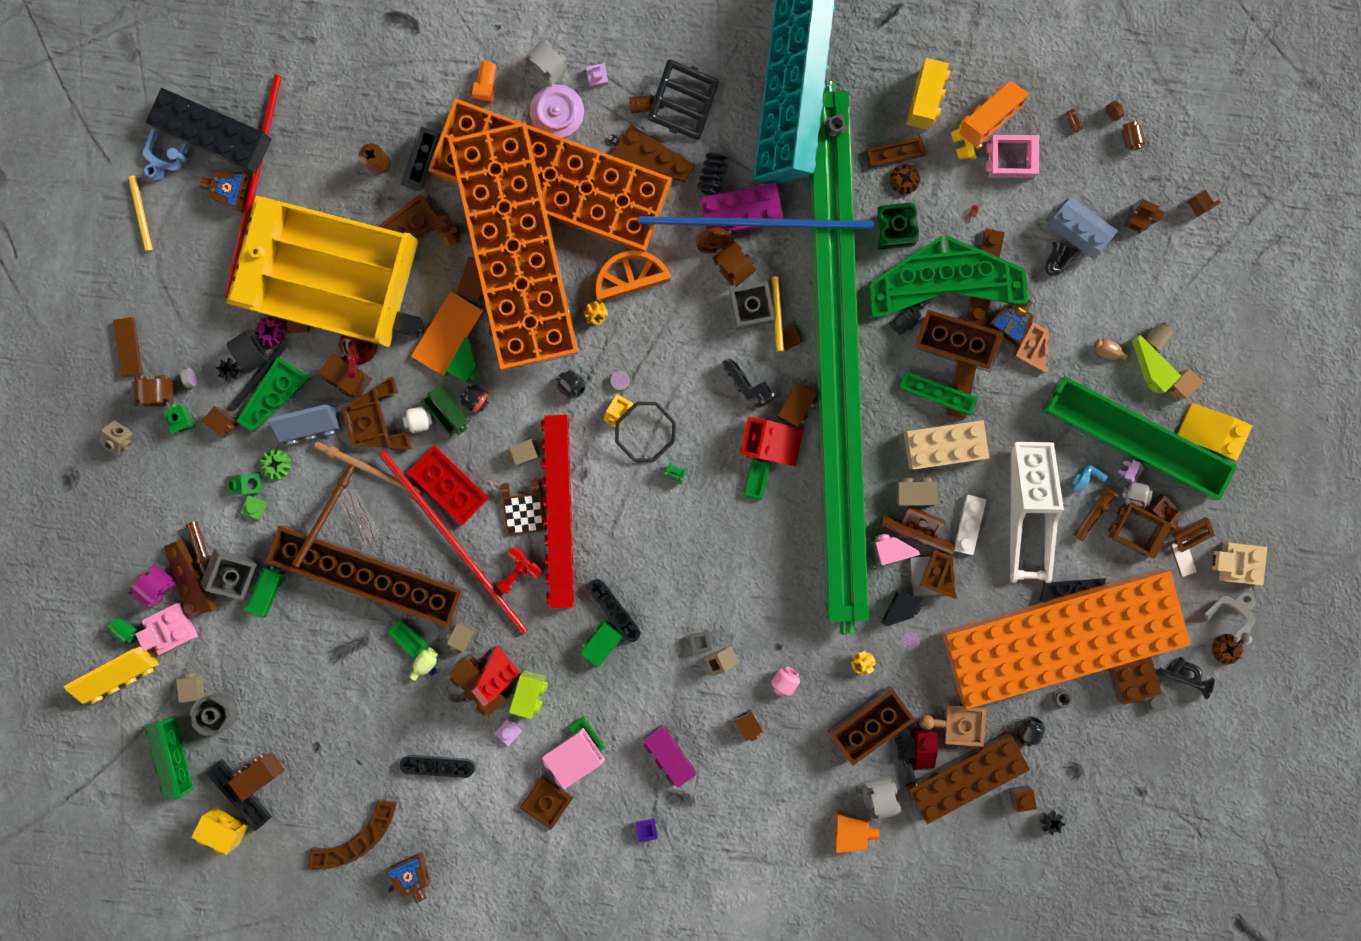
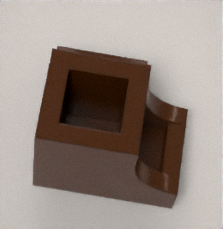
(1142, 214)

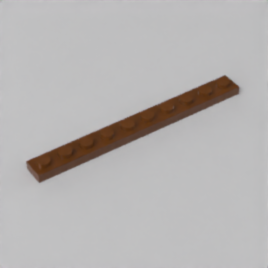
(976, 314)

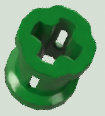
(675, 473)

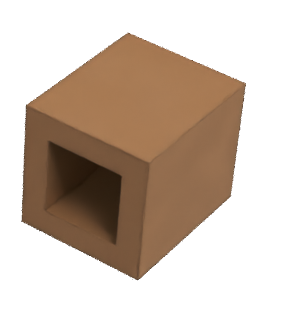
(1185, 385)

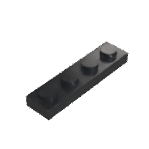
(250, 808)

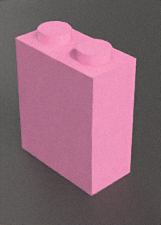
(573, 758)

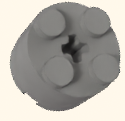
(546, 63)
(881, 798)

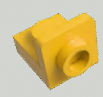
(616, 410)

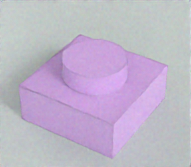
(508, 732)

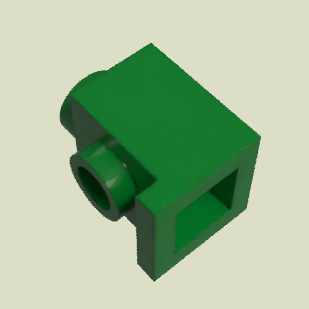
(184, 419)

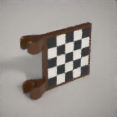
(523, 512)

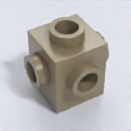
(116, 437)

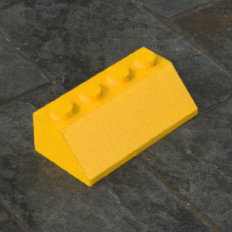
(112, 675)

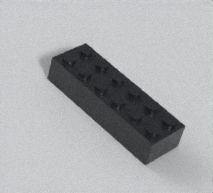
(208, 130)

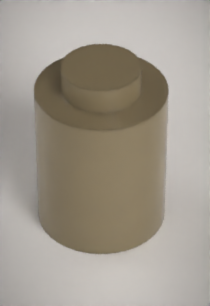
(1160, 336)

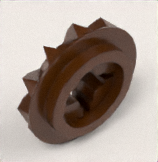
(896, 180)
(1219, 646)

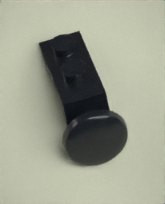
(743, 385)

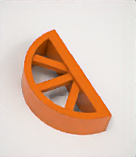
(633, 285)

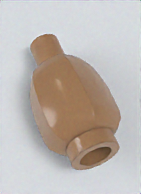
(1109, 349)

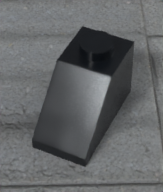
(901, 608)

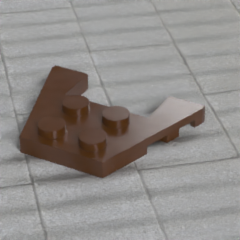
(367, 423)

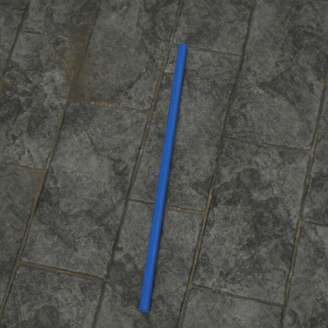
(756, 222)

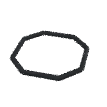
(627, 413)

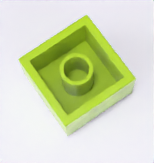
(527, 695)

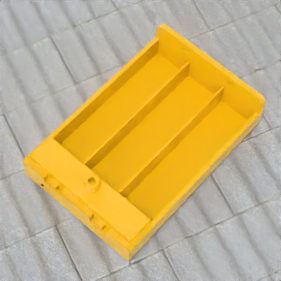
(322, 271)

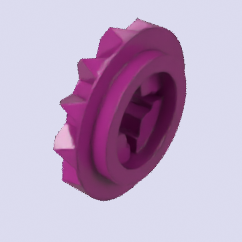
(278, 332)

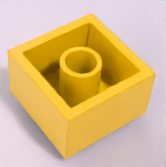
(220, 831)

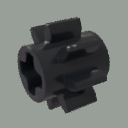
(230, 374)
(1047, 824)

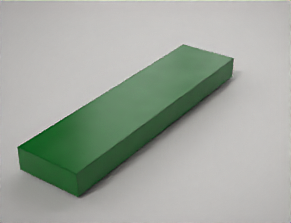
(938, 393)

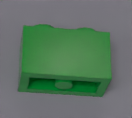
(601, 644)

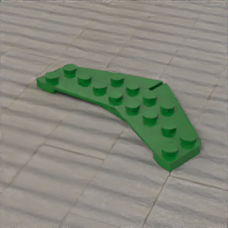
(958, 271)

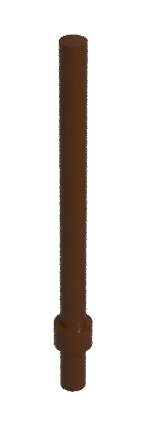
(342, 484)

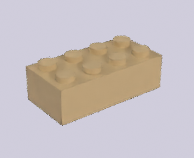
(946, 445)

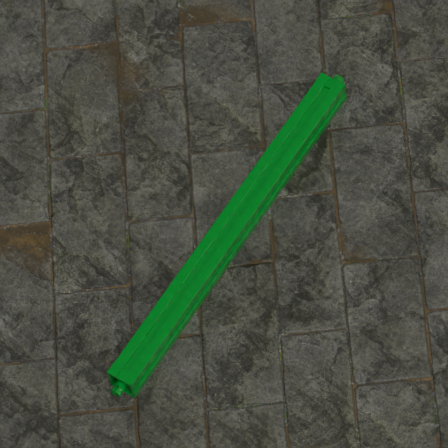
(838, 373)

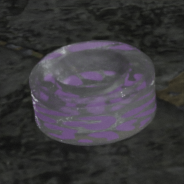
(909, 640)

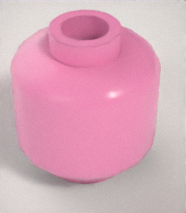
(785, 681)

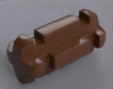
(1074, 120)

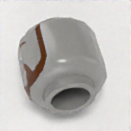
(1137, 494)

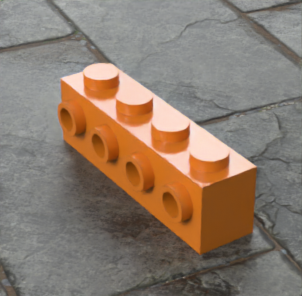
(993, 113)

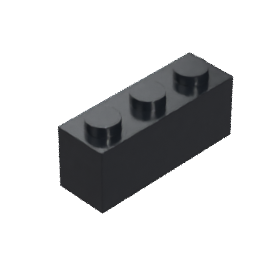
(420, 159)

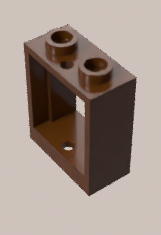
(1156, 539)

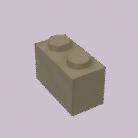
(916, 493)

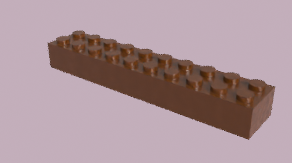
(367, 576)

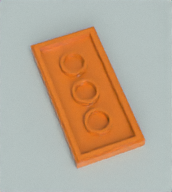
(446, 332)

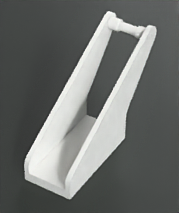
(1034, 490)

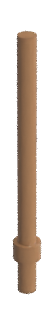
(334, 452)

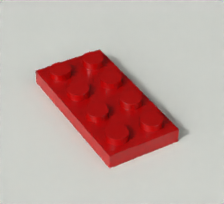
(448, 485)

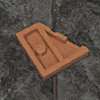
(1034, 347)

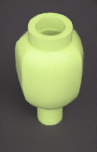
(423, 663)

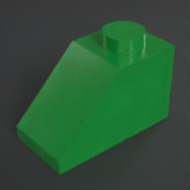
(464, 362)

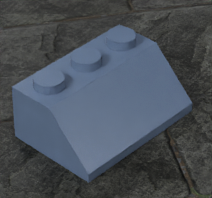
(1082, 228)
(305, 424)

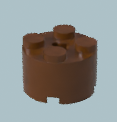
(733, 264)
(152, 391)

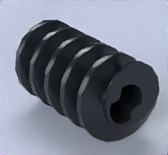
(711, 173)

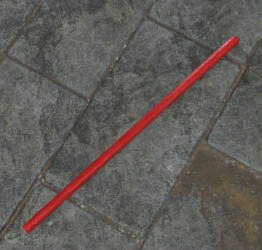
(252, 185)
(453, 542)

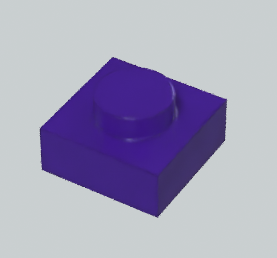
(646, 830)

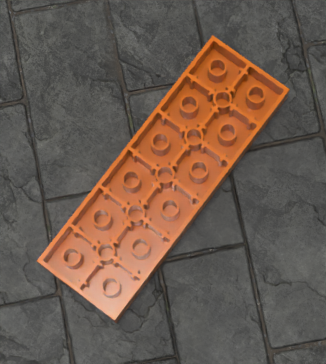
(577, 182)
(513, 246)
(1066, 638)

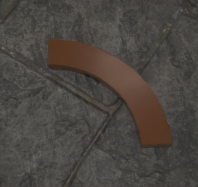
(357, 847)

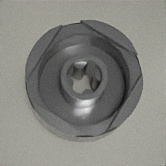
(202, 714)

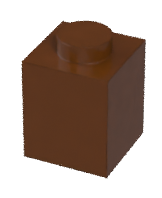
(220, 421)
(748, 725)
(1022, 798)

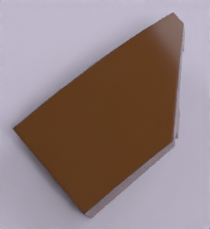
(1166, 510)

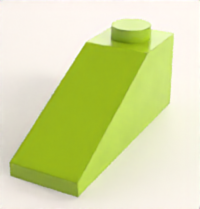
(1155, 368)

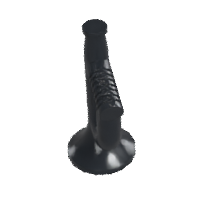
(1206, 687)

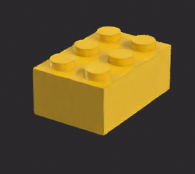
(928, 94)

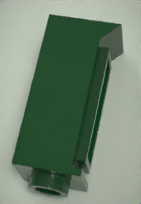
(445, 411)

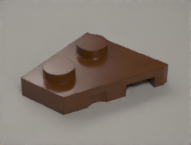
(940, 574)

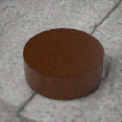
(1115, 110)

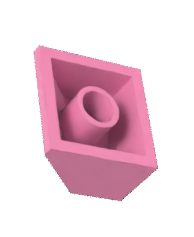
(891, 549)

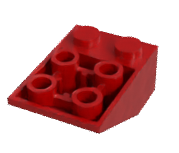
(771, 441)

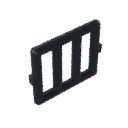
(660, 100)

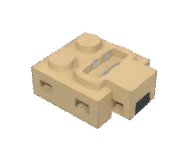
(1240, 563)

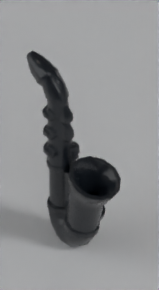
(1059, 259)

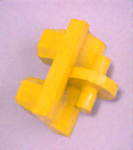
(967, 151)

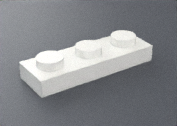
(969, 524)

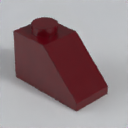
(925, 748)

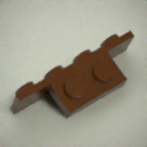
(919, 526)

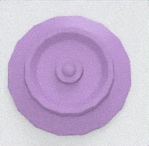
(557, 110)

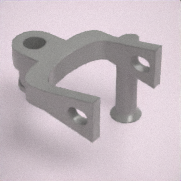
(1243, 608)

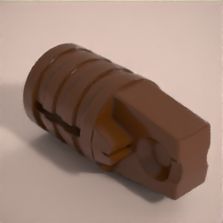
(641, 103)

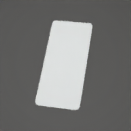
(1184, 561)

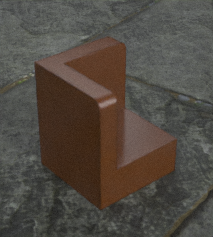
(1202, 203)

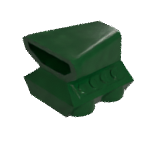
(897, 225)

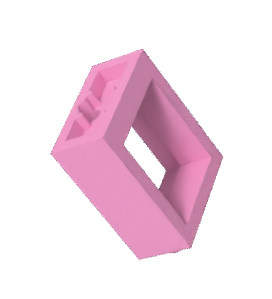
(1032, 156)

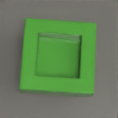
(254, 507)

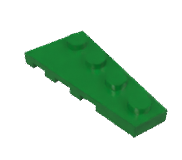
(273, 392)

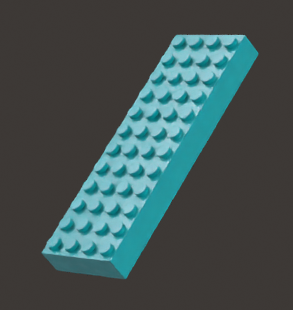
(793, 90)

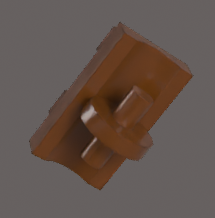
(447, 230)

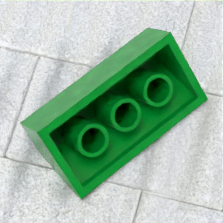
(169, 758)

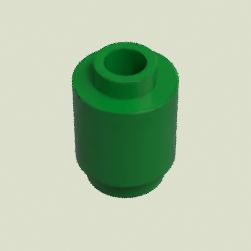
(122, 631)

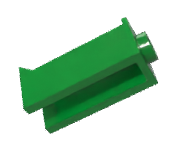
(265, 591)

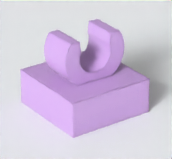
(597, 75)
(1133, 472)

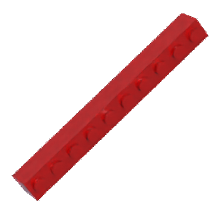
(558, 511)

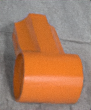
(484, 87)

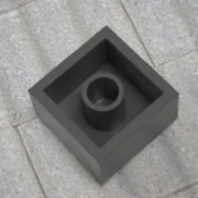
(752, 305)
(228, 574)

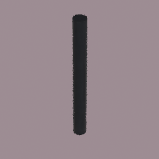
(258, 376)

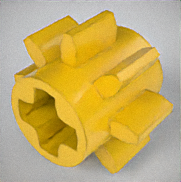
(595, 313)
(863, 663)

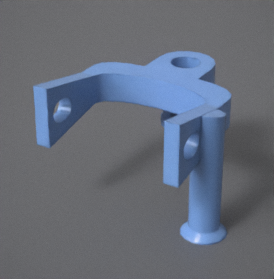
(157, 168)

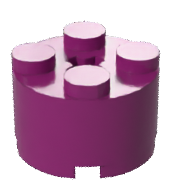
(150, 587)

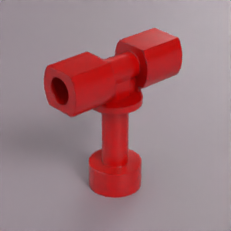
(522, 565)

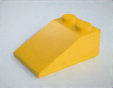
(1215, 431)

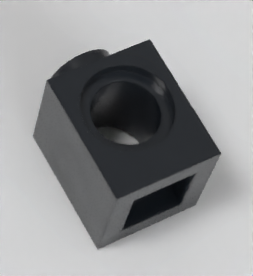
(408, 324)

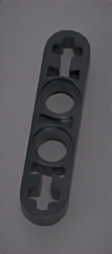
(617, 608)
(437, 766)

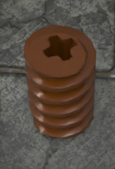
(374, 158)

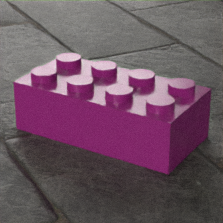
(750, 203)

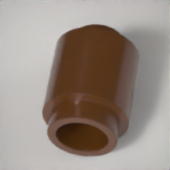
(1133, 136)

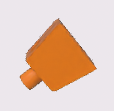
(852, 833)

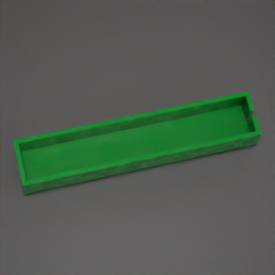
(1139, 438)

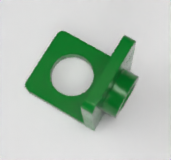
(238, 484)

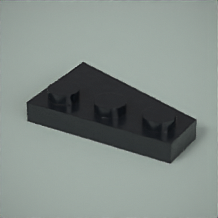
(1062, 588)

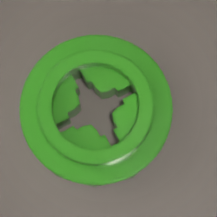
(282, 469)

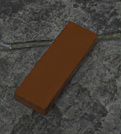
(895, 152)
(127, 347)

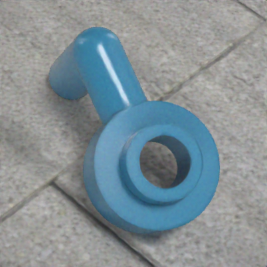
(1082, 480)

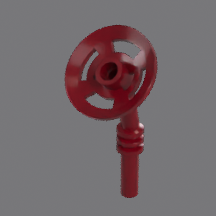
(352, 355)

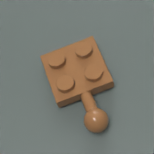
(961, 725)

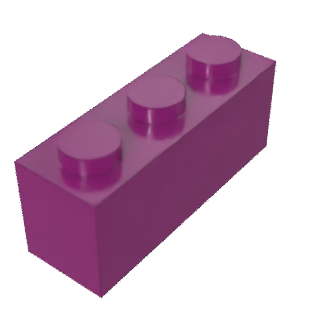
(669, 756)

